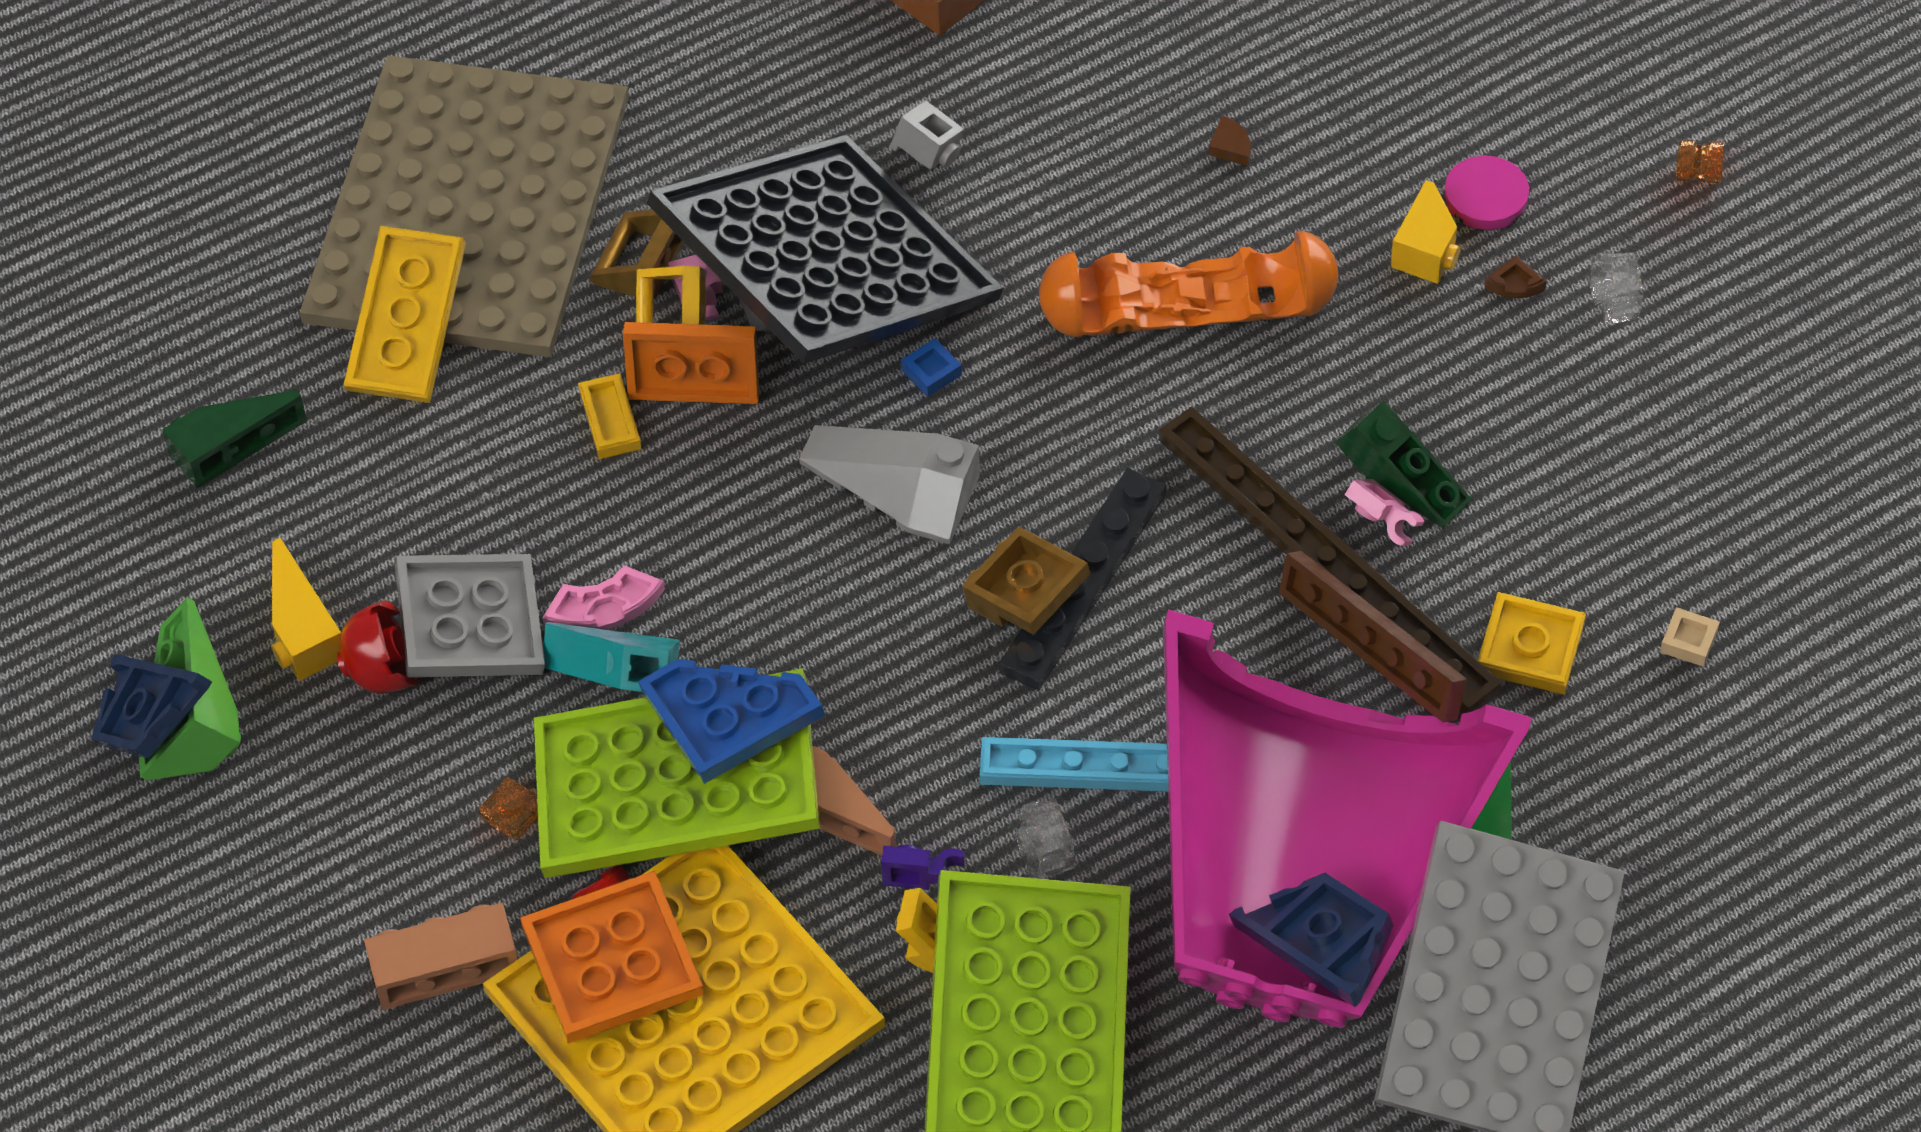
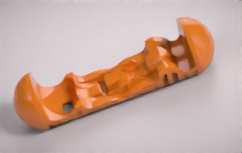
(1160, 295)

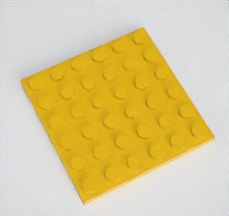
(716, 1063)

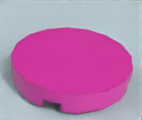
(1486, 192)

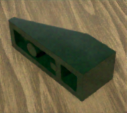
(229, 432)

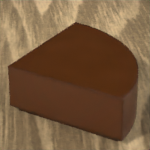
(1230, 142)
(1515, 280)

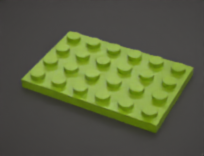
(626, 793)
(1027, 1005)

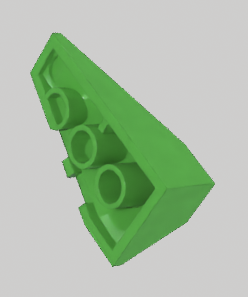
(212, 725)

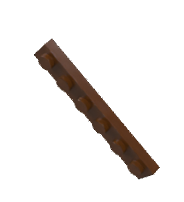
(1373, 636)

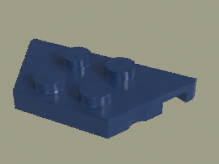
(145, 705)
(1322, 932)

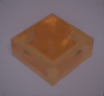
(510, 808)

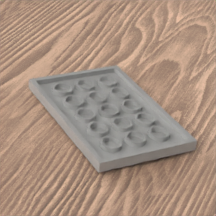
(1499, 984)

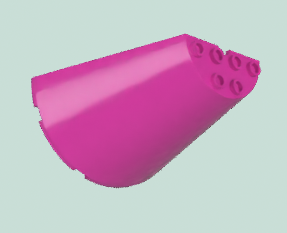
(1296, 788)

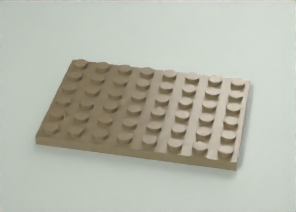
(482, 159)

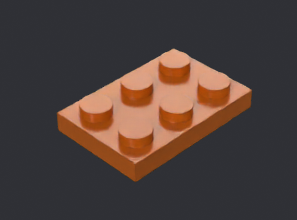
(691, 362)

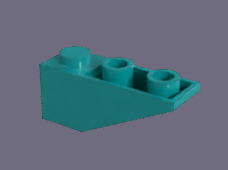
(606, 655)

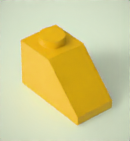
(1426, 238)

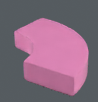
(607, 603)

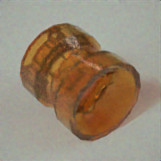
(1709, 164)

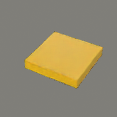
(1531, 642)

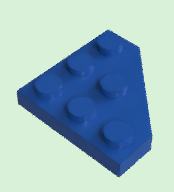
(727, 711)

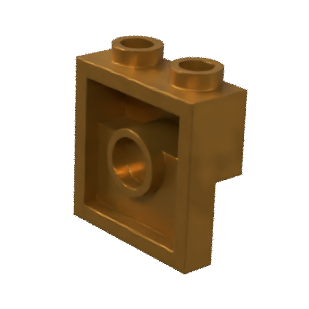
(1024, 581)

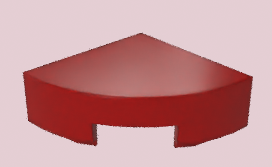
(610, 877)

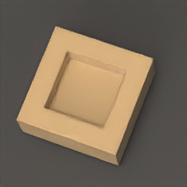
(1689, 637)

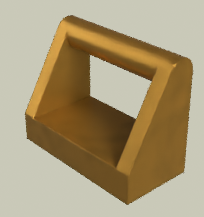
(660, 250)

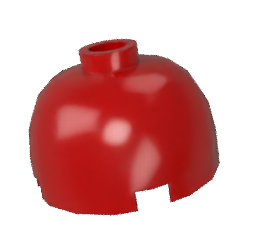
(374, 650)

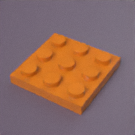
(611, 956)

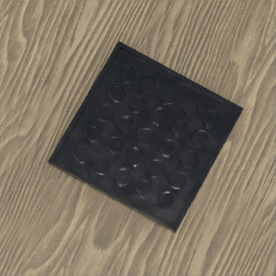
(824, 247)

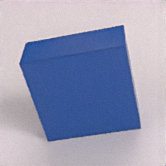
(931, 367)

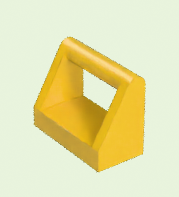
(692, 292)

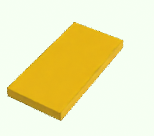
(404, 314)

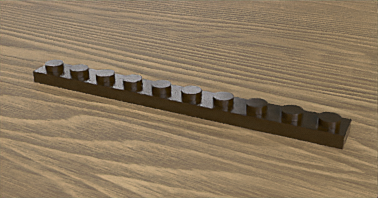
(1297, 529)

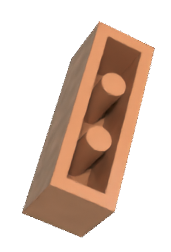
(440, 955)

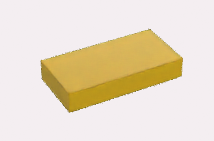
(609, 416)

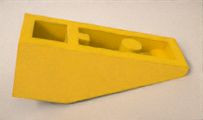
(301, 623)

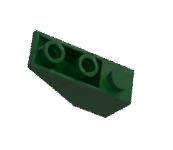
(1401, 463)

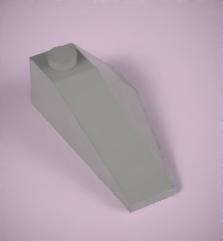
(906, 474)

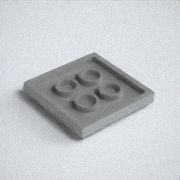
(469, 615)

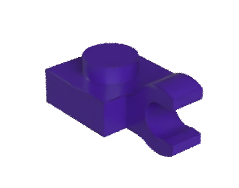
(914, 868)

